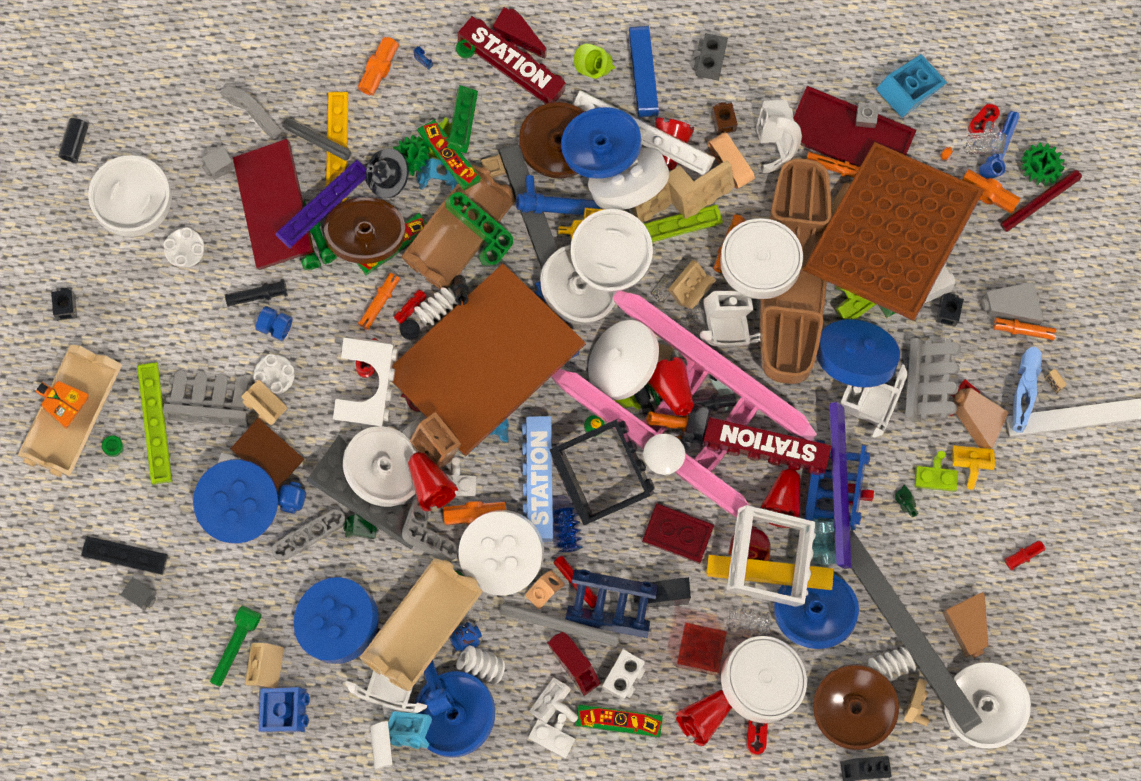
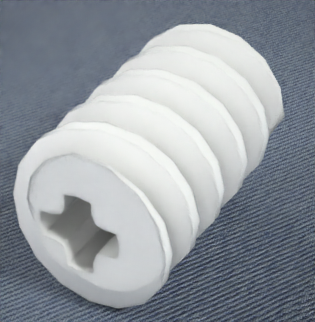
(436, 306)
(893, 662)
(481, 664)

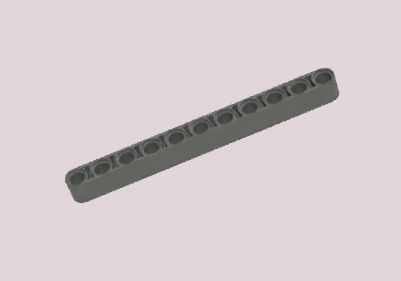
(912, 637)

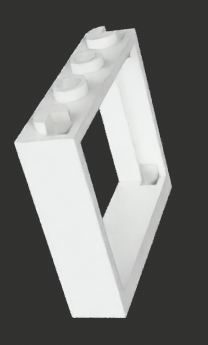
(740, 553)

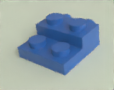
(283, 710)

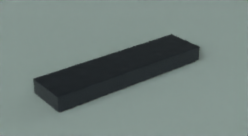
(124, 555)

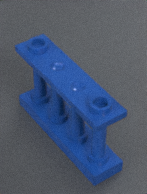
(816, 492)

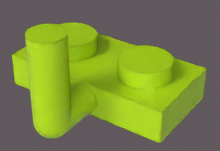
(853, 306)
(935, 477)

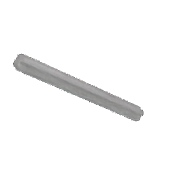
(559, 624)

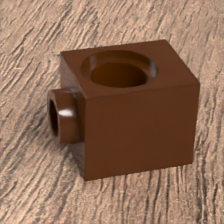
(721, 125)

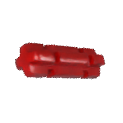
(408, 308)

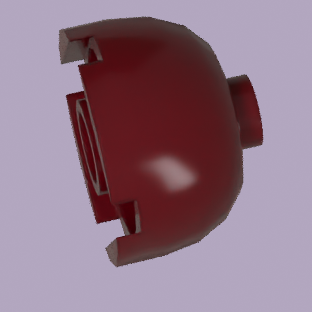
(758, 547)

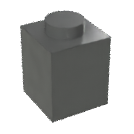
(139, 594)

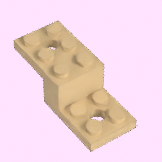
(686, 194)

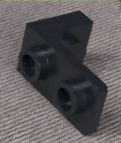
(696, 428)
(866, 768)

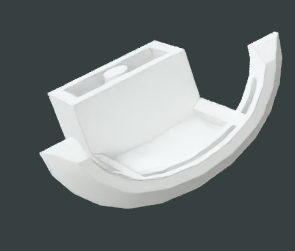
(778, 126)
(727, 319)
(874, 403)
(386, 694)

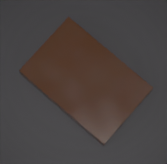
(268, 451)

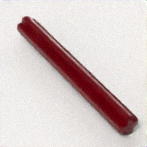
(1041, 200)

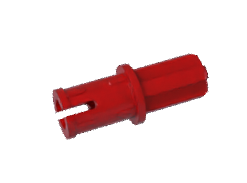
(1024, 555)

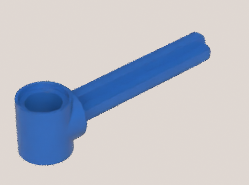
(994, 164)
(439, 699)

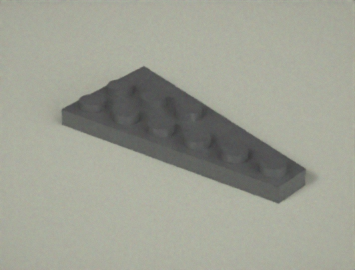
(330, 479)

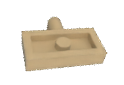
(914, 708)

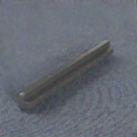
(317, 139)

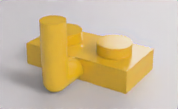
(974, 459)

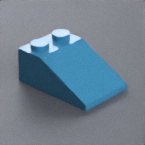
(911, 85)

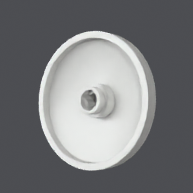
(569, 294)
(623, 359)
(378, 466)
(998, 699)

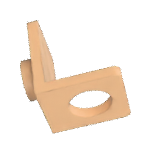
(544, 589)

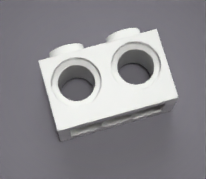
(619, 673)

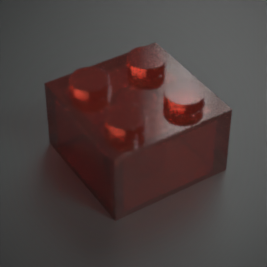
(701, 649)

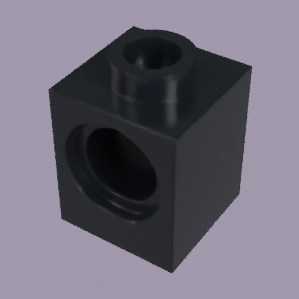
(68, 311)
(946, 317)

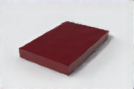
(678, 533)

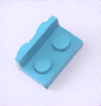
(409, 729)

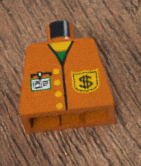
(62, 401)

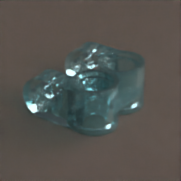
(823, 544)

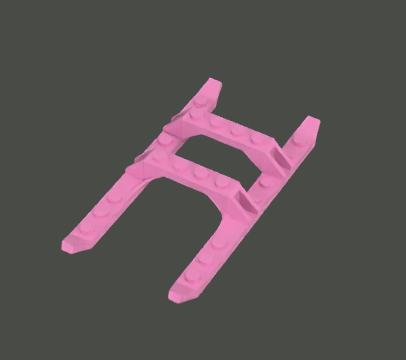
(700, 362)

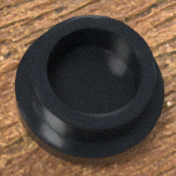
(409, 329)

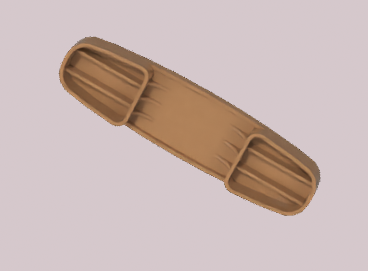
(794, 319)

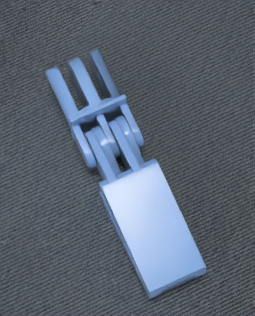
(1027, 386)

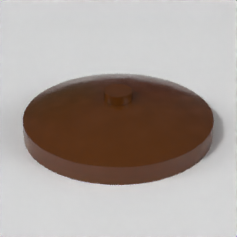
(542, 137)
(364, 230)
(856, 706)

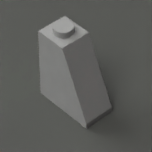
(1013, 303)

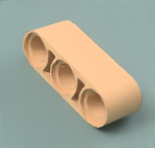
(724, 149)

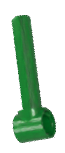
(246, 620)

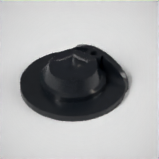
(387, 173)

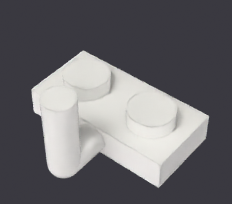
(465, 484)
(551, 700)
(552, 737)

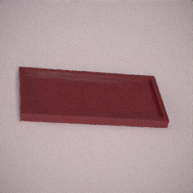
(830, 129)
(270, 200)

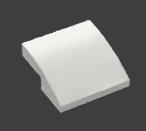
(381, 745)

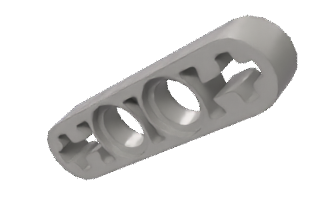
(306, 531)

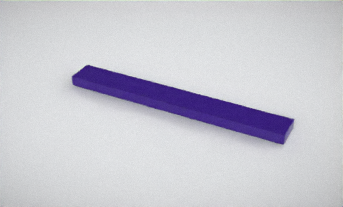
(840, 485)

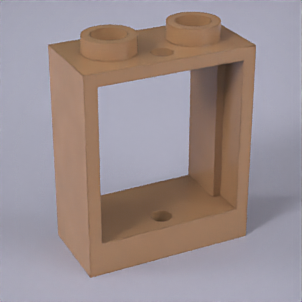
(440, 449)

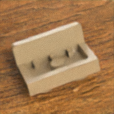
(691, 285)
(264, 402)

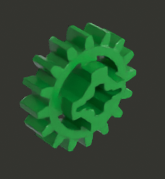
(415, 152)
(1033, 164)

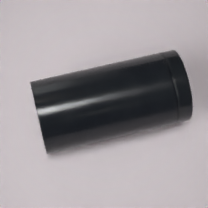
(73, 140)

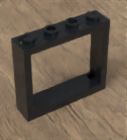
(573, 485)

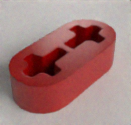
(980, 117)
(751, 733)

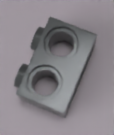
(713, 57)

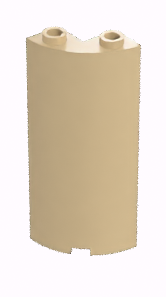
(47, 440)
(421, 624)

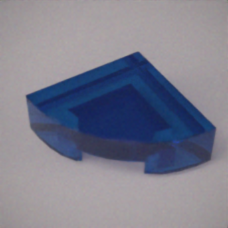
(419, 56)

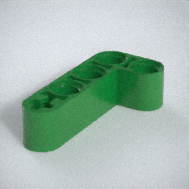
(476, 226)

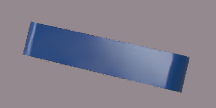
(643, 71)

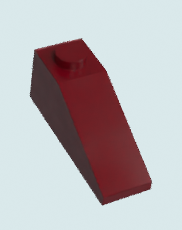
(515, 29)

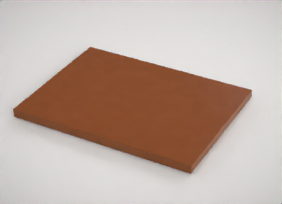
(893, 231)
(485, 358)

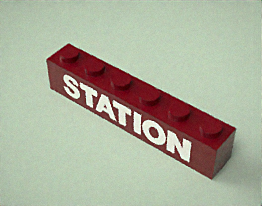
(511, 61)
(767, 445)

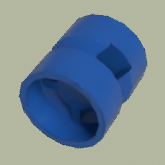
(274, 323)

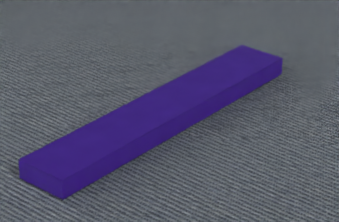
(322, 204)

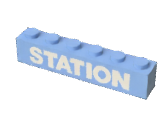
(539, 474)

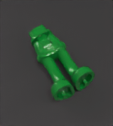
(311, 260)

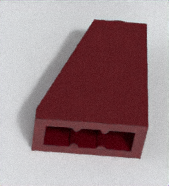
(574, 662)

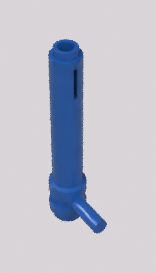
(538, 203)

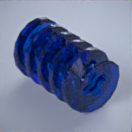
(567, 530)

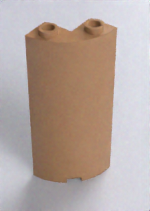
(448, 244)

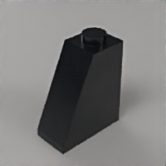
(669, 593)

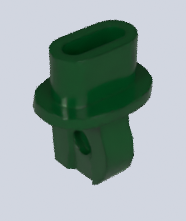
(906, 500)

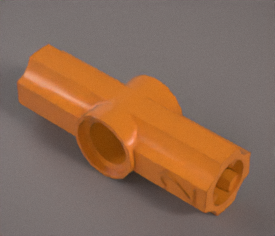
(378, 66)
(993, 191)
(469, 512)

